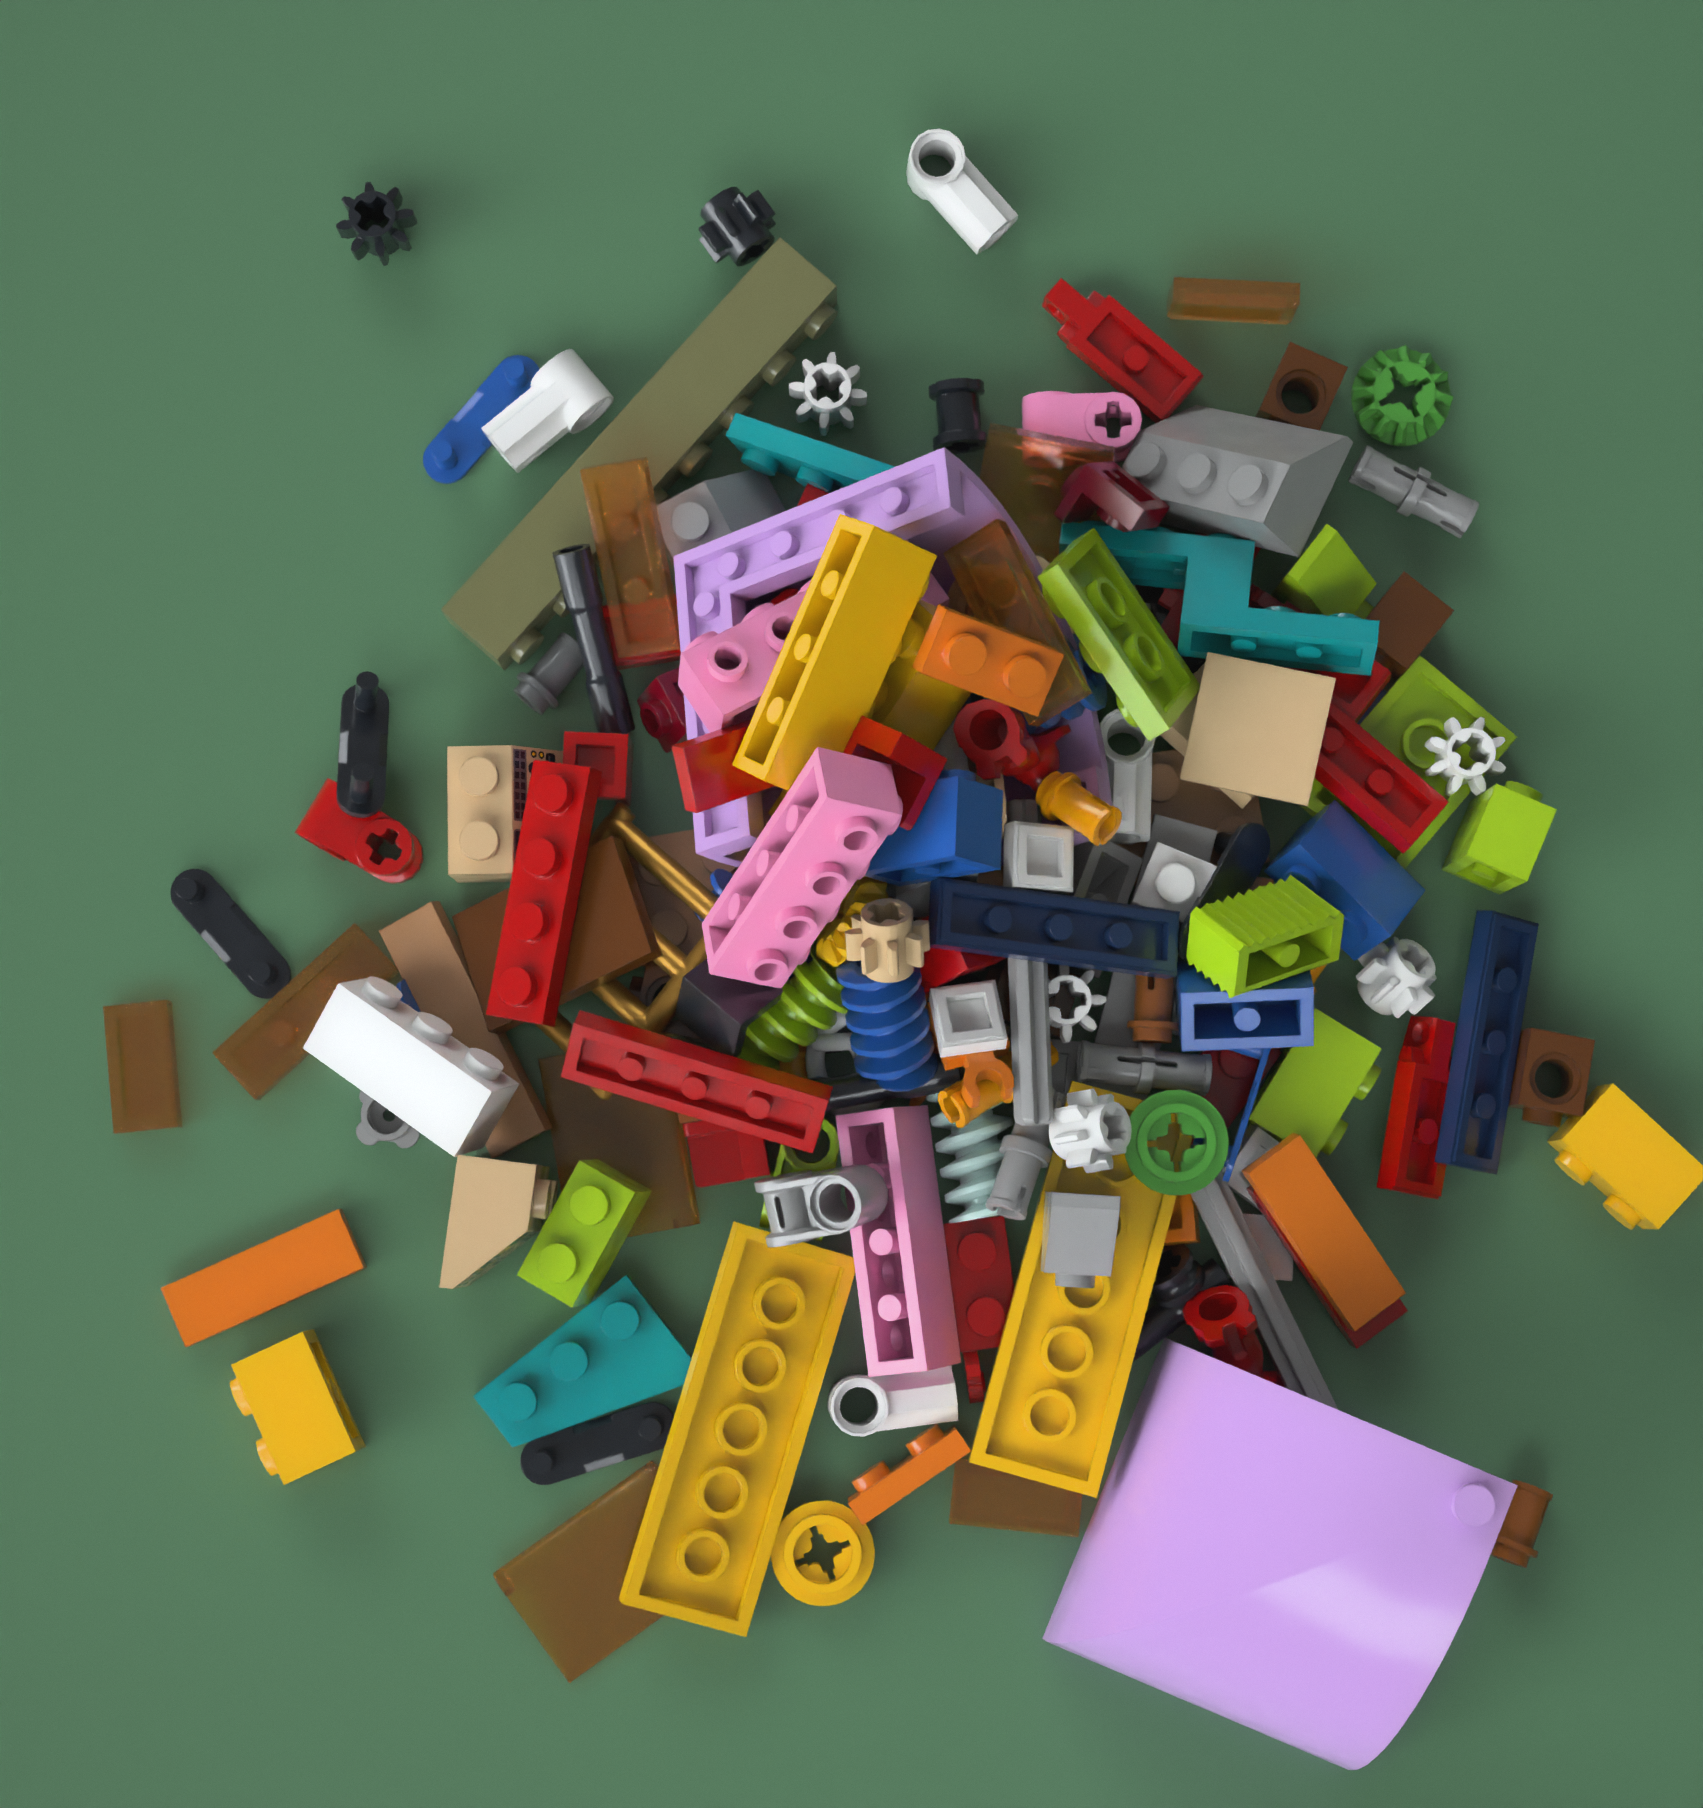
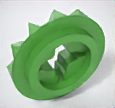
(1394, 422)
(1197, 1164)

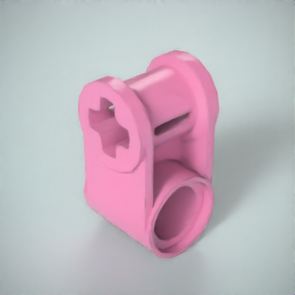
(1083, 417)

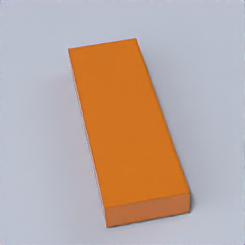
(1323, 1231)
(263, 1277)

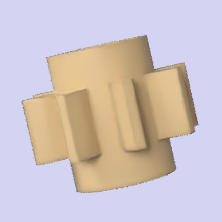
(887, 940)

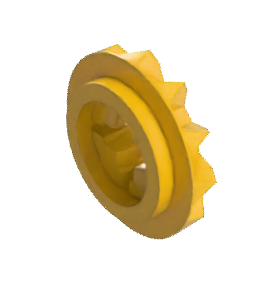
(831, 940)
(809, 1581)

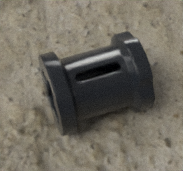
(958, 415)

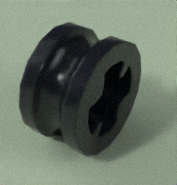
(1177, 1276)

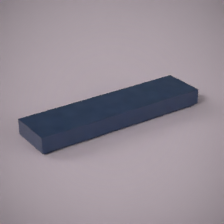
(1053, 928)
(1486, 1042)

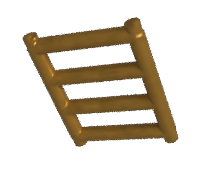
(672, 961)

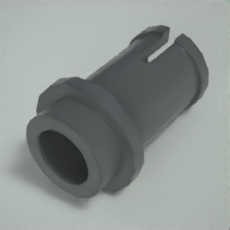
(550, 675)

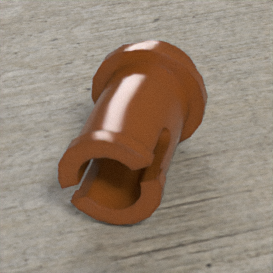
(1153, 1010)
(1522, 1525)

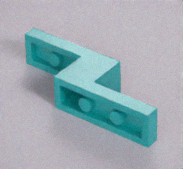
(1215, 608)

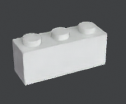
(412, 1064)

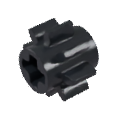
(376, 207)
(737, 226)

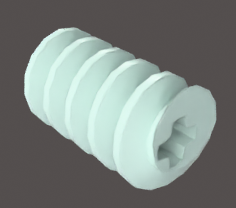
(976, 1160)

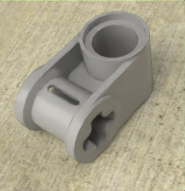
(810, 1203)

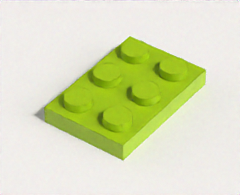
(1119, 634)
(1403, 723)

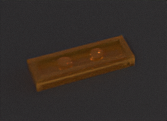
(632, 556)
(1007, 596)
(274, 1037)

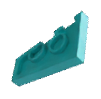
(797, 456)
(588, 1367)

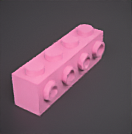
(729, 670)
(801, 868)
(903, 1251)

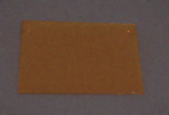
(627, 1136)
(574, 1578)

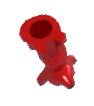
(999, 743)
(1226, 1324)

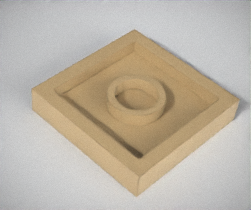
(1257, 729)

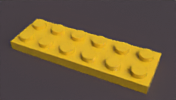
(1073, 1347)
(738, 1431)

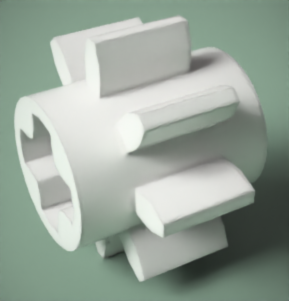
(830, 376)
(1482, 751)
(1396, 977)
(1077, 988)
(1090, 1131)

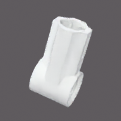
(962, 194)
(561, 400)
(1129, 781)
(899, 1400)

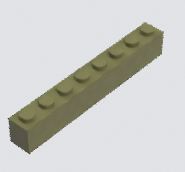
(667, 421)

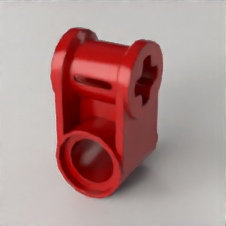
(360, 838)

